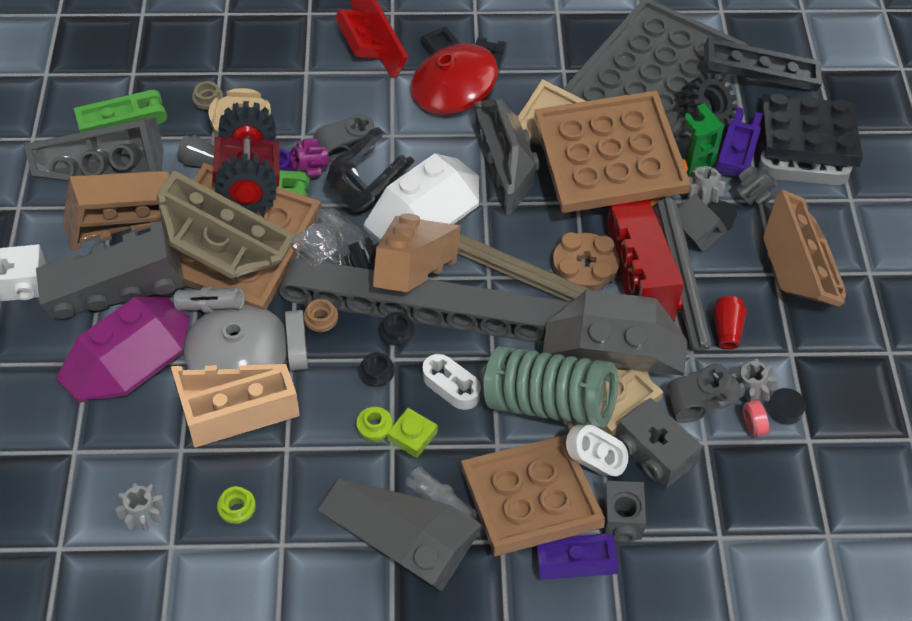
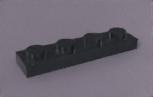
(762, 64)

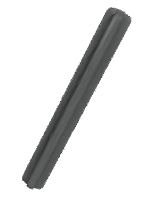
(691, 301)

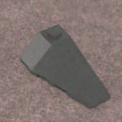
(101, 151)
(411, 530)

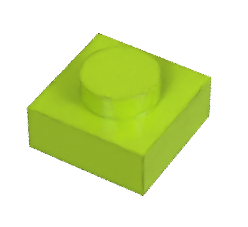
(412, 432)

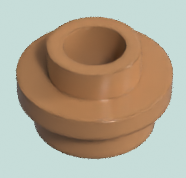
(320, 308)

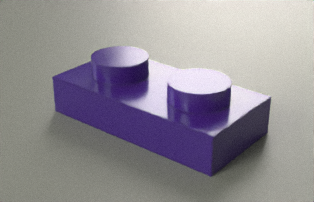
(578, 557)

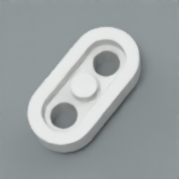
(597, 450)

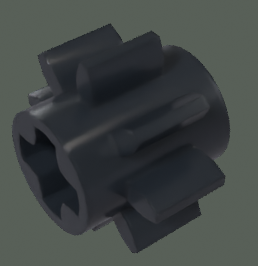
(362, 254)

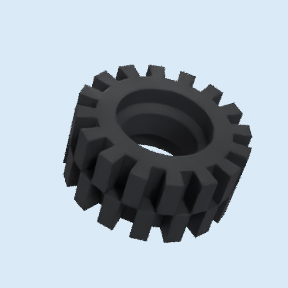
(714, 91)

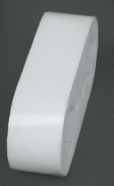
(454, 378)

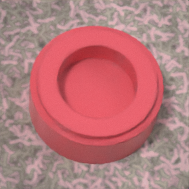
(756, 418)

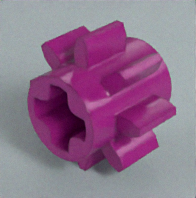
(309, 158)

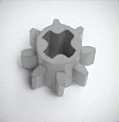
(706, 184)
(756, 380)
(140, 507)

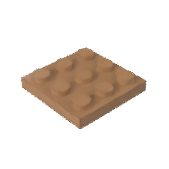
(531, 495)

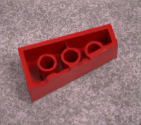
(644, 255)

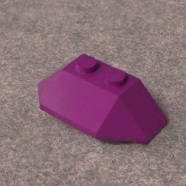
(124, 349)

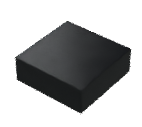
(437, 40)

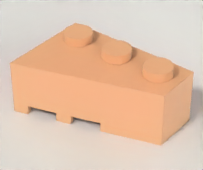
(234, 400)

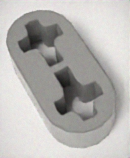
(296, 340)

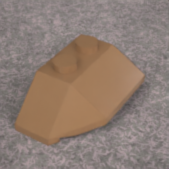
(801, 252)

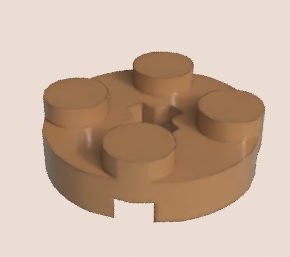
(591, 247)

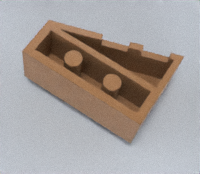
(110, 204)
(412, 251)

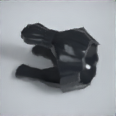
(346, 181)

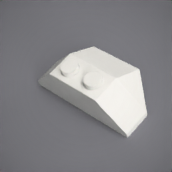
(434, 190)

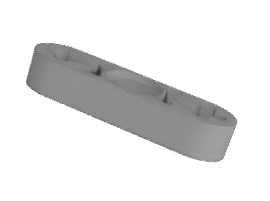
(826, 175)

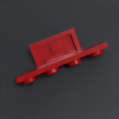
(372, 35)

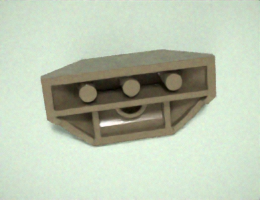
(218, 229)

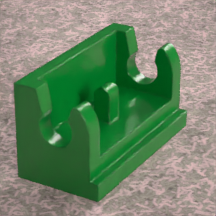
(704, 139)

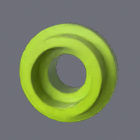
(374, 432)
(234, 496)

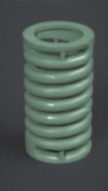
(566, 389)

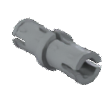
(226, 299)

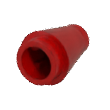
(729, 321)

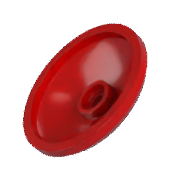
(454, 78)

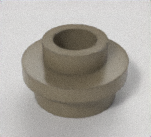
(205, 93)

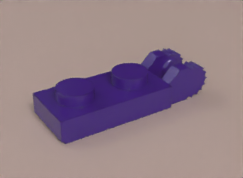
(739, 144)

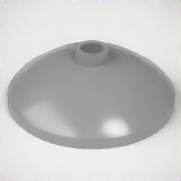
(258, 342)

